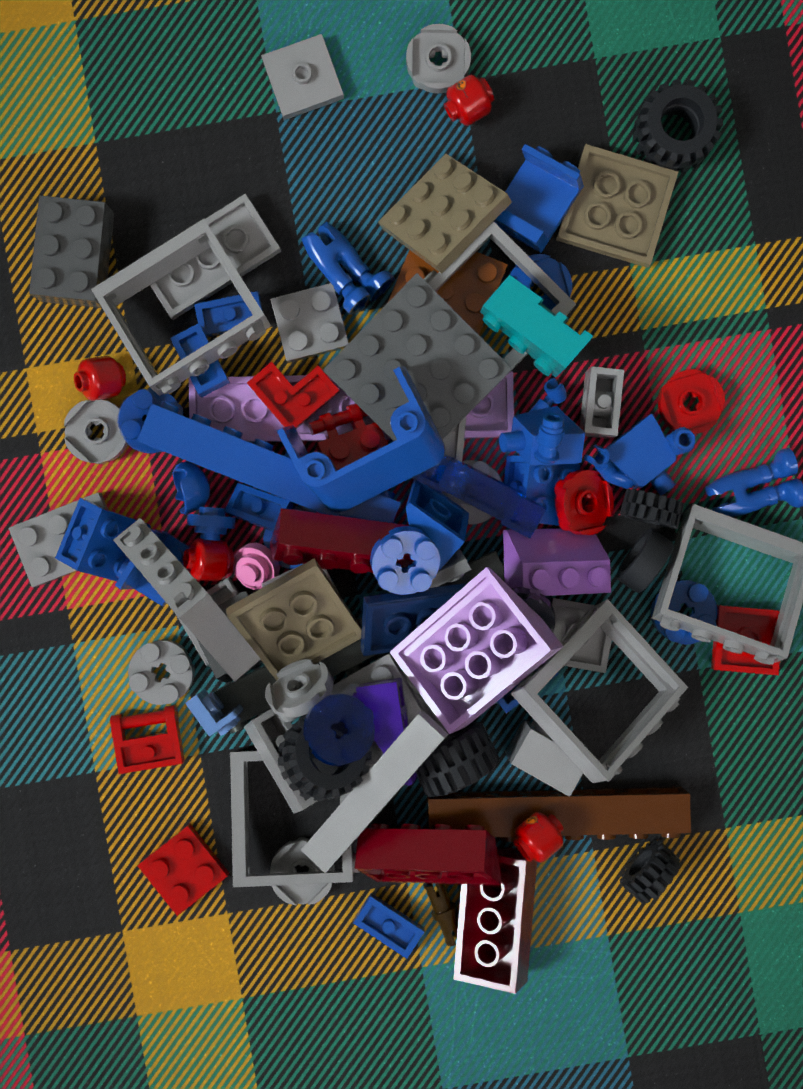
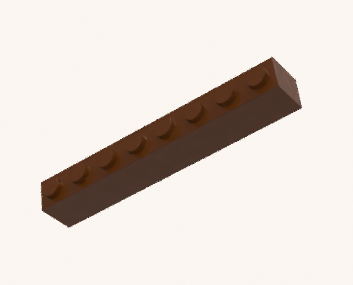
(583, 813)

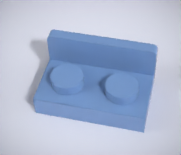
(208, 713)

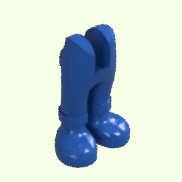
(336, 249)
(790, 491)

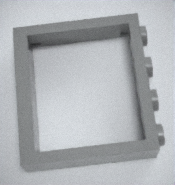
(523, 261)
(152, 268)
(751, 537)
(187, 599)
(646, 723)
(241, 837)

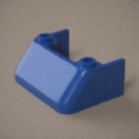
(413, 452)

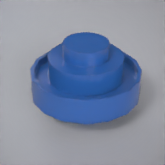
(211, 522)

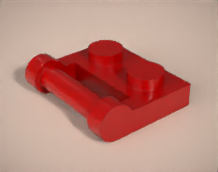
(148, 750)

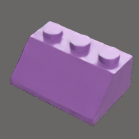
(556, 563)

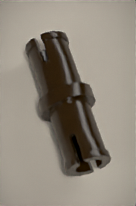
(443, 911)

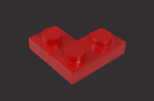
(293, 403)

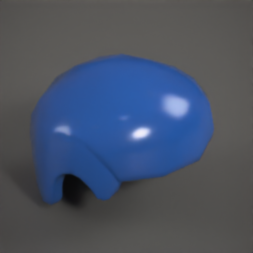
(191, 486)

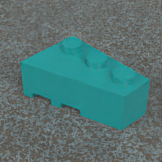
(533, 327)

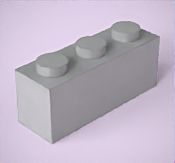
(267, 734)

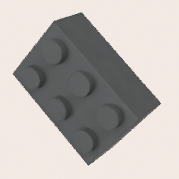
(70, 250)

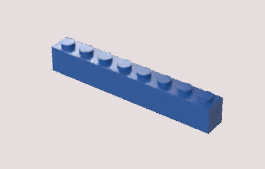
(246, 461)

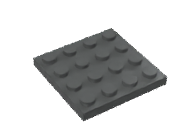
(436, 346)

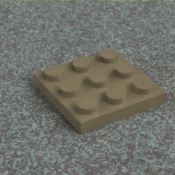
(618, 206)
(444, 212)
(295, 619)

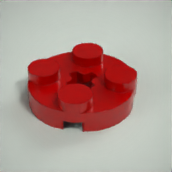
(698, 385)
(569, 507)

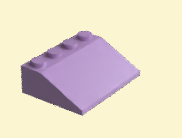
(474, 650)

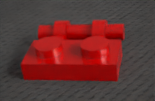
(349, 446)

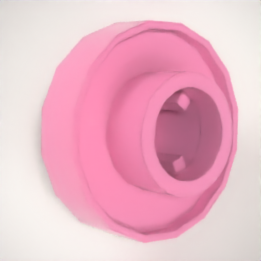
(255, 565)

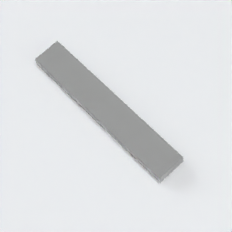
(375, 791)

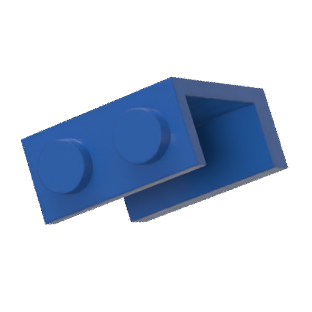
(539, 198)

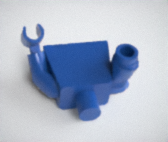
(545, 432)
(642, 456)

